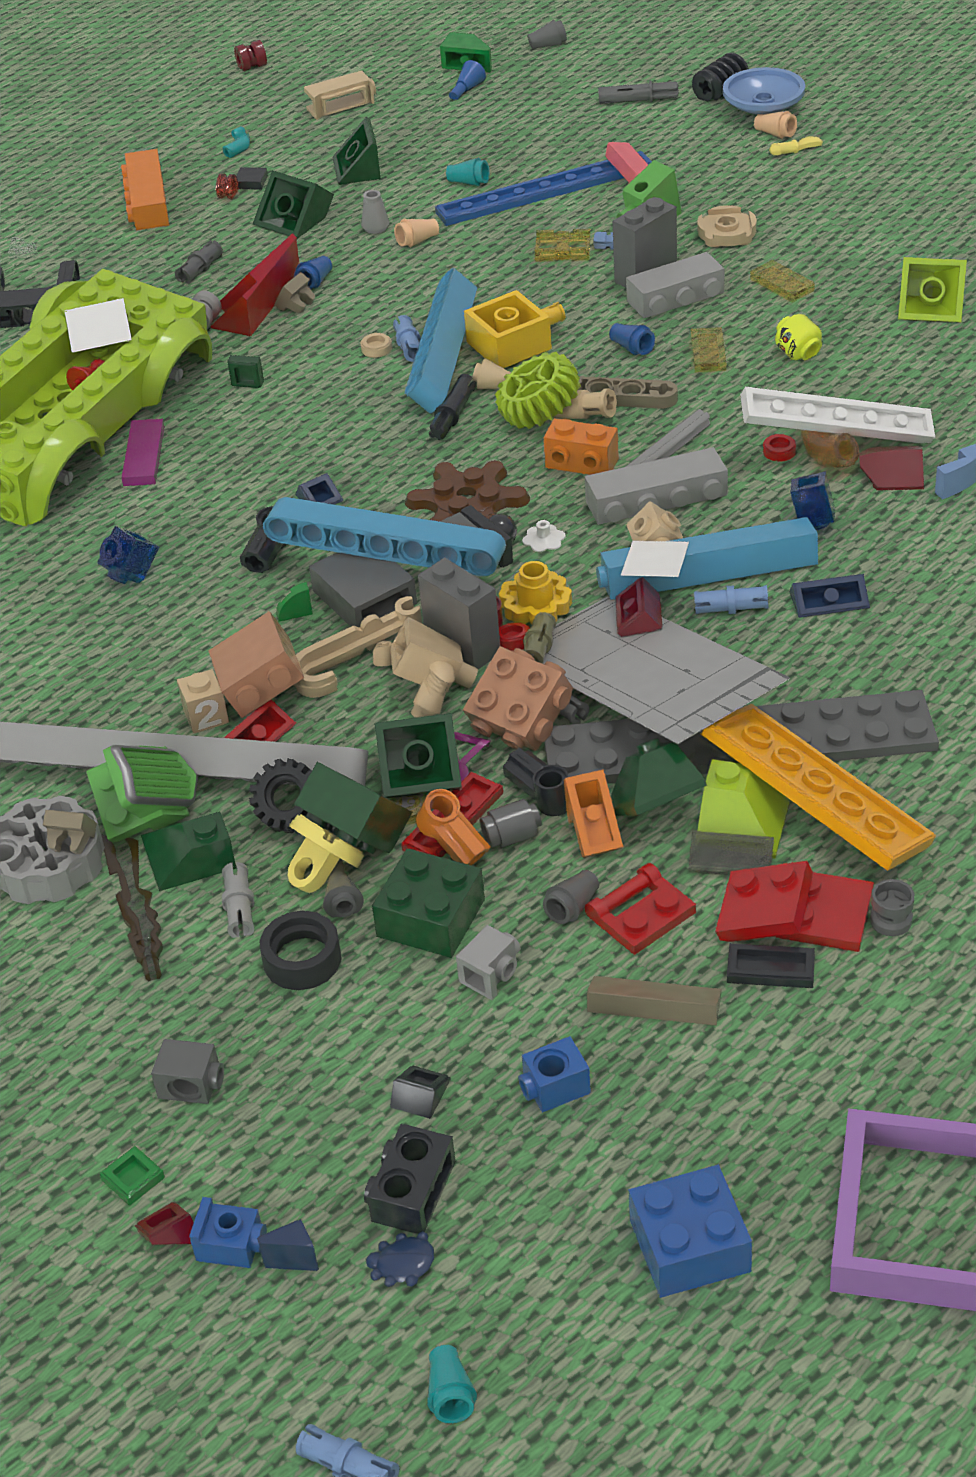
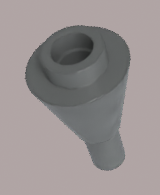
(341, 894)

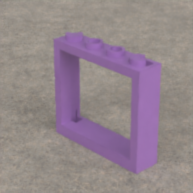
(890, 1278)

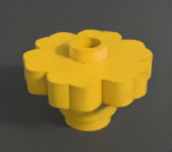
(533, 592)

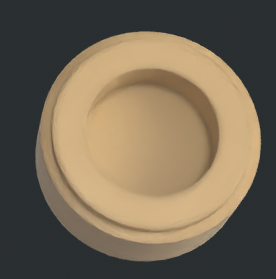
(376, 345)

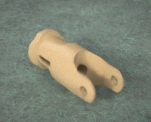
(589, 404)

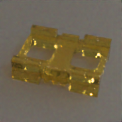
(562, 250)

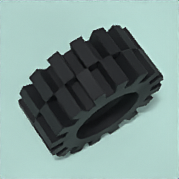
(266, 786)

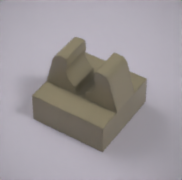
(294, 293)
(65, 824)

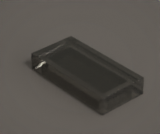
(726, 852)

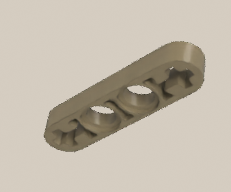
(661, 393)

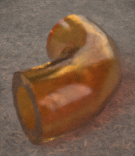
(831, 449)

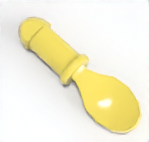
(794, 146)

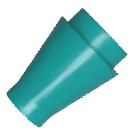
(469, 172)
(449, 1389)

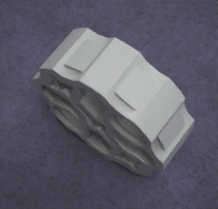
(37, 874)

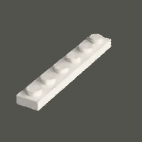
(837, 415)

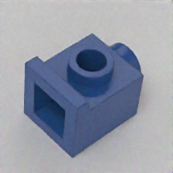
(226, 1234)

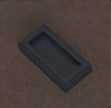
(771, 965)

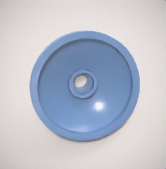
(763, 90)

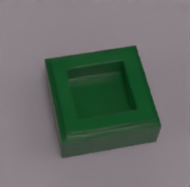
(245, 371)

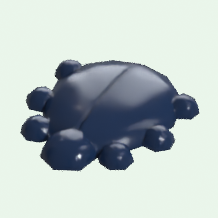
(402, 1259)

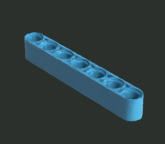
(440, 341)
(383, 535)

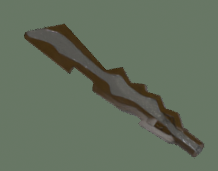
(134, 905)

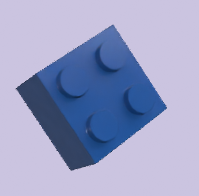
(690, 1230)

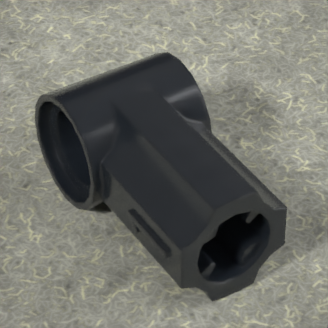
(260, 549)
(538, 780)

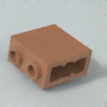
(518, 699)

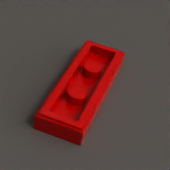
(474, 798)

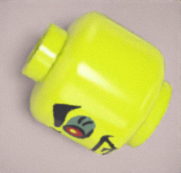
(798, 337)

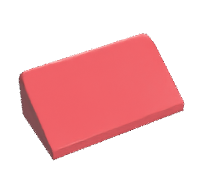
(625, 159)

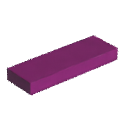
(143, 452)

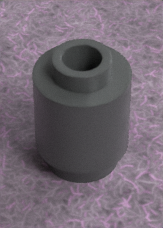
(510, 824)

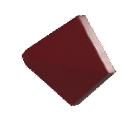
(172, 1231)

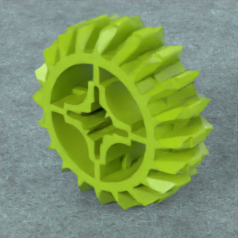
(537, 390)

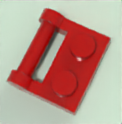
(647, 918)

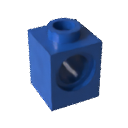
(554, 1074)

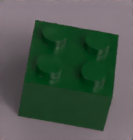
(352, 810)
(428, 902)

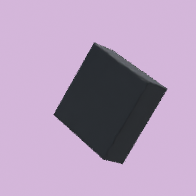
(251, 178)

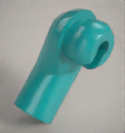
(240, 143)

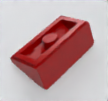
(263, 724)

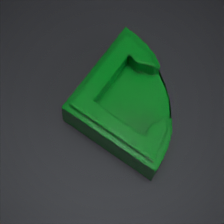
(295, 603)

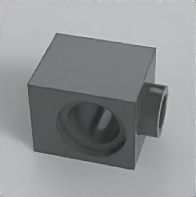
(187, 1071)

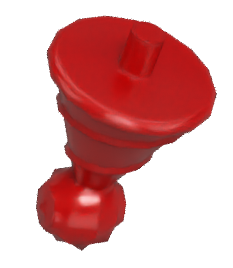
(77, 375)

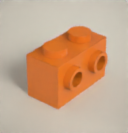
(578, 445)

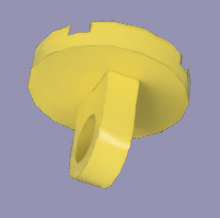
(322, 851)

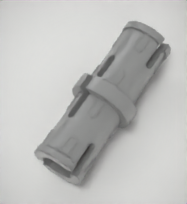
(237, 900)

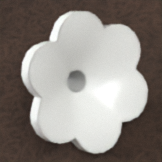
(543, 537)

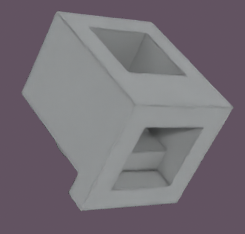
(488, 961)

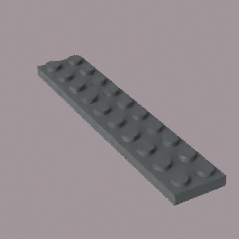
(835, 727)

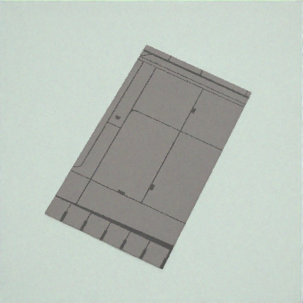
(657, 677)

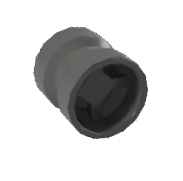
(892, 907)

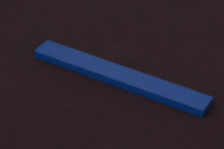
(529, 192)

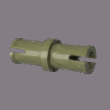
(537, 639)

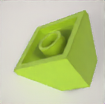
(932, 289)
(741, 803)

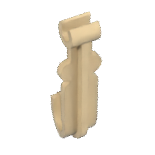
(348, 645)

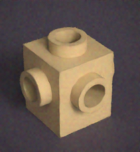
(654, 525)

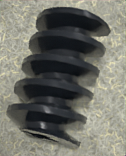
(709, 81)

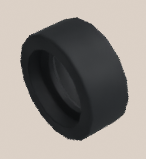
(304, 973)

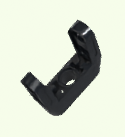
(13, 301)

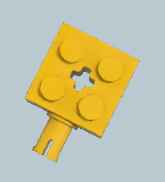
(511, 328)

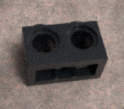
(417, 1182)

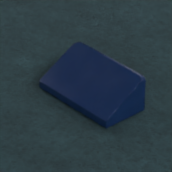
(829, 595)

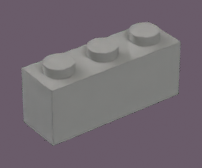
(675, 285)

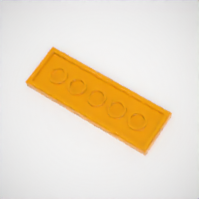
(820, 786)

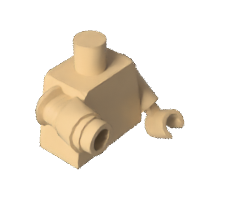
(427, 660)

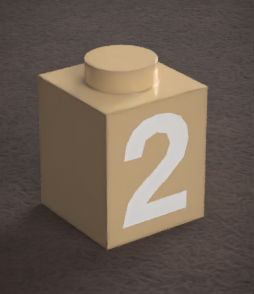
(202, 701)

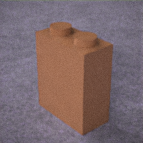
(255, 664)

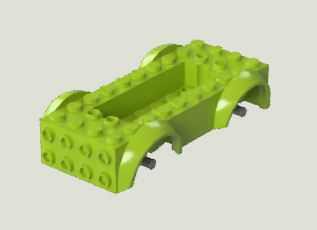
(130, 378)

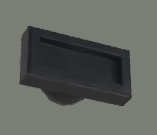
(499, 523)

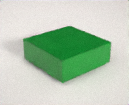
(132, 1175)

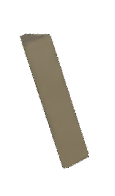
(654, 1000)

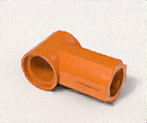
(452, 832)

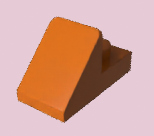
(592, 813)

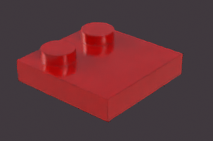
(764, 902)
(835, 912)

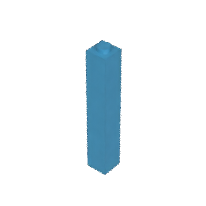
(724, 556)

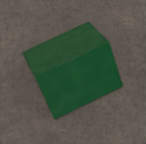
(358, 156)

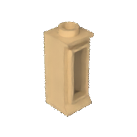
(338, 87)

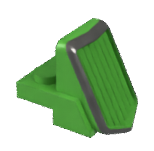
(141, 789)

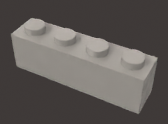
(664, 482)

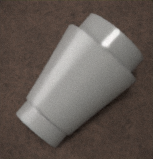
(374, 214)

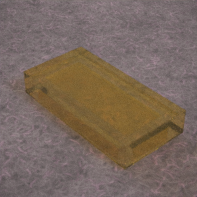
(782, 281)
(708, 349)

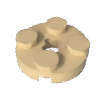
(726, 226)

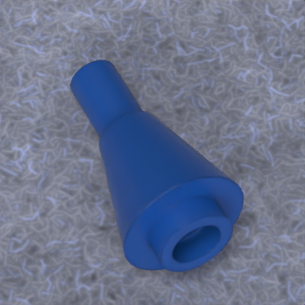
(470, 76)

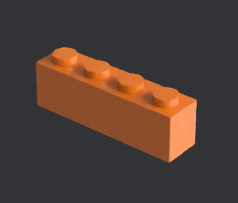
(144, 190)

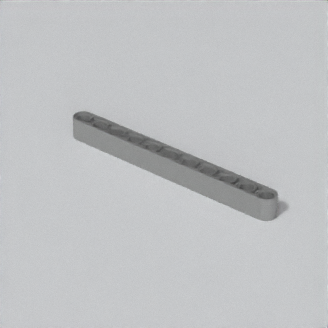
(206, 755)

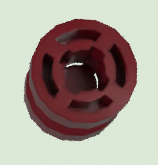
(250, 55)

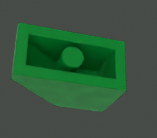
(461, 47)

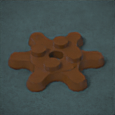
(481, 483)

